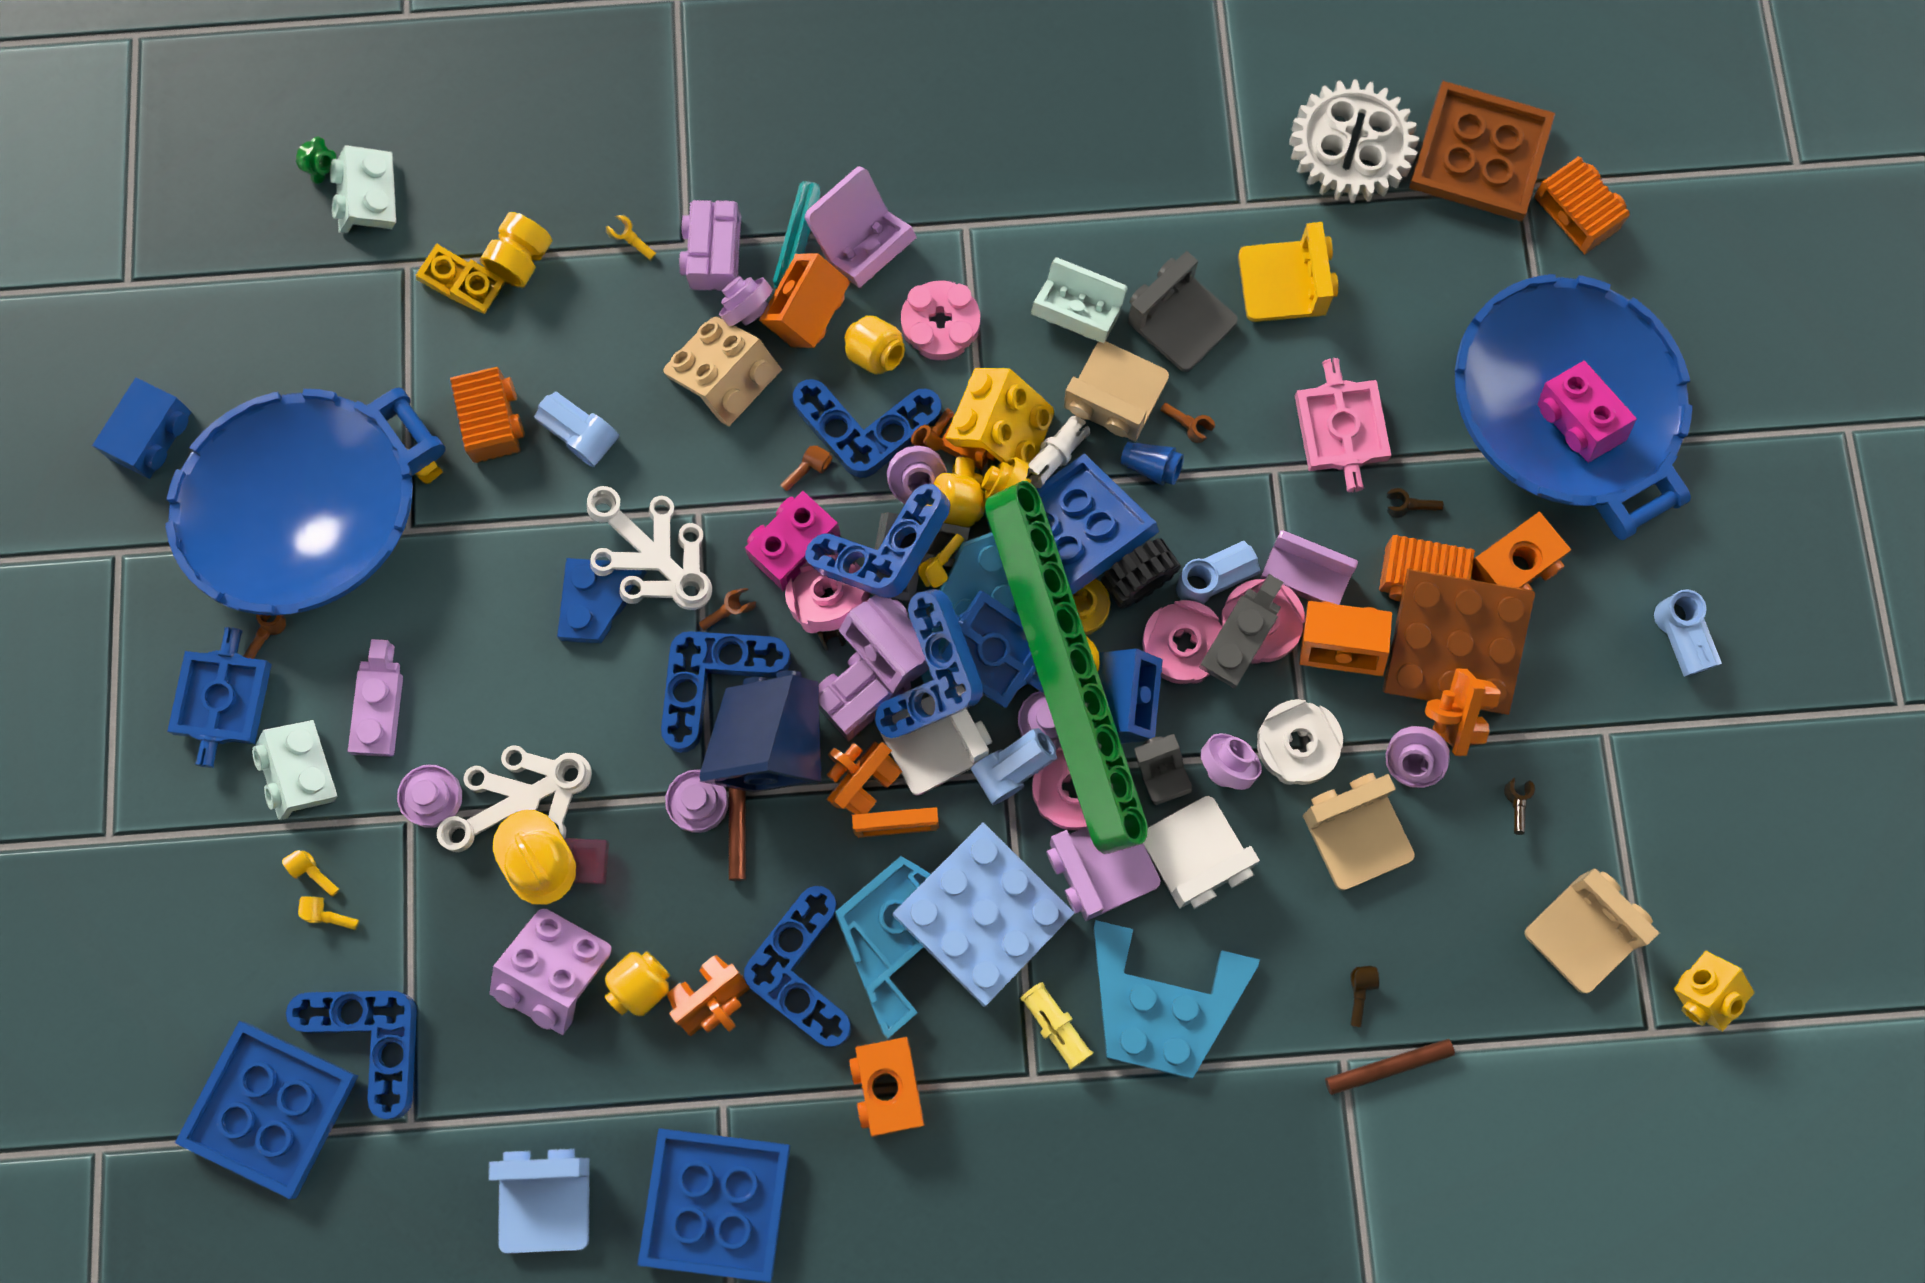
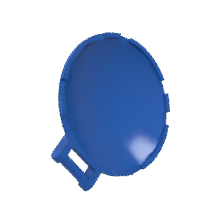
(1537, 334)
(295, 498)

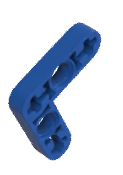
(870, 438)
(889, 558)
(709, 662)
(943, 685)
(787, 980)
(382, 1034)

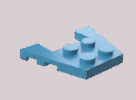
(880, 942)
(1160, 1022)

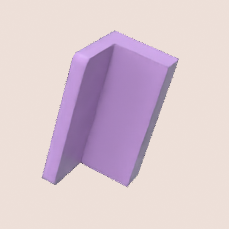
(1309, 568)

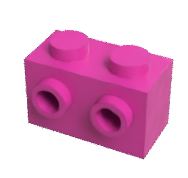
(1586, 411)
(782, 543)

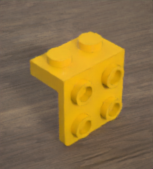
(1289, 277)
(1001, 416)

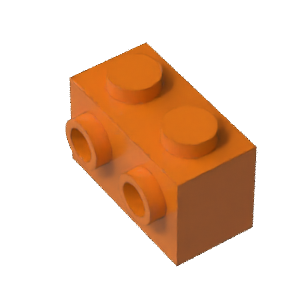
(805, 300)
(1346, 638)

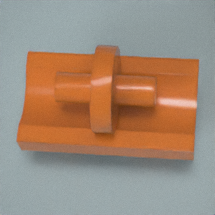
(1459, 709)
(873, 763)
(710, 1003)

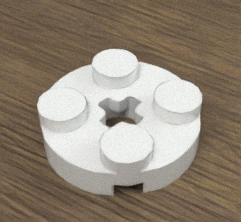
(1306, 719)

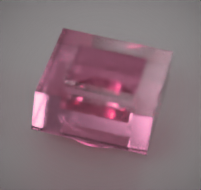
(590, 860)

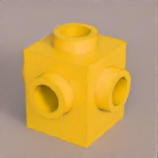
(1713, 991)

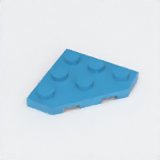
(974, 570)

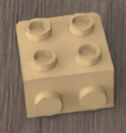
(723, 368)
(1116, 390)
(1358, 831)
(1590, 930)

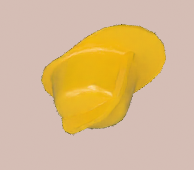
(534, 857)

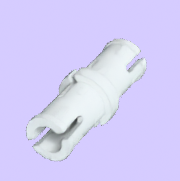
(1057, 450)

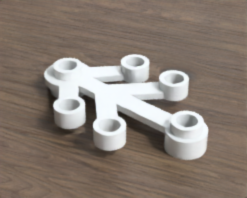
(651, 554)
(521, 795)

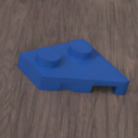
(590, 600)

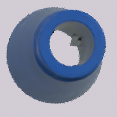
(1155, 462)

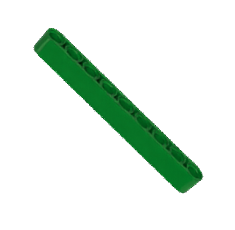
(1066, 668)

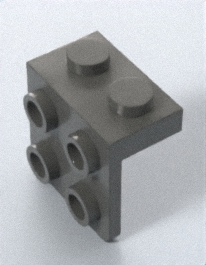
(1180, 314)

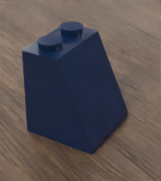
(766, 735)

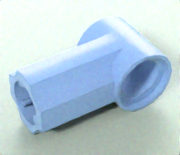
(584, 434)
(1219, 572)
(1688, 637)
(1005, 770)

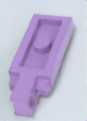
(376, 703)

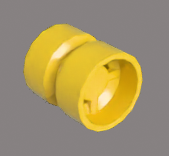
(518, 246)

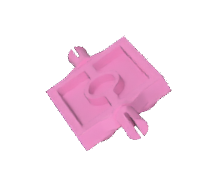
(1342, 425)

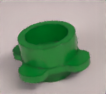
(315, 159)

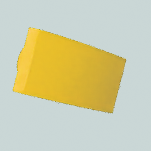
(460, 280)

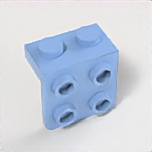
(542, 1201)

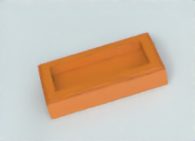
(895, 822)

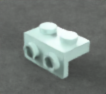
(363, 188)
(1080, 300)
(293, 768)

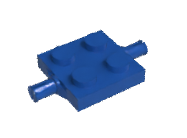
(997, 649)
(219, 697)

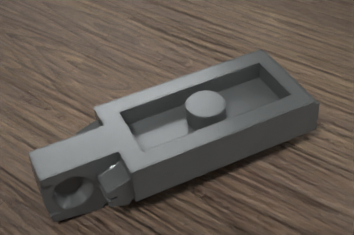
(1243, 633)

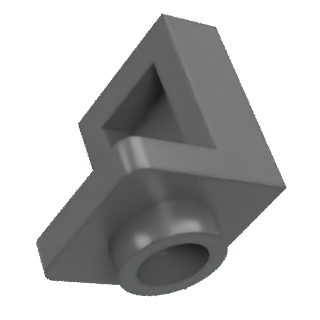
(1163, 769)

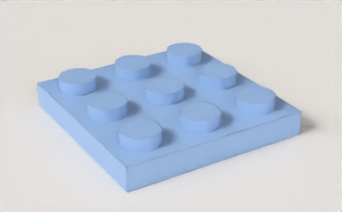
(983, 914)

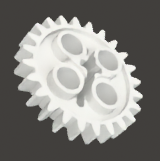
(1387, 150)

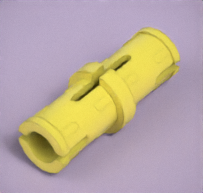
(1056, 1025)

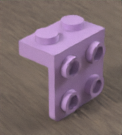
(857, 228)
(1098, 879)
(548, 969)

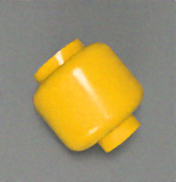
(874, 345)
(965, 498)
(636, 984)

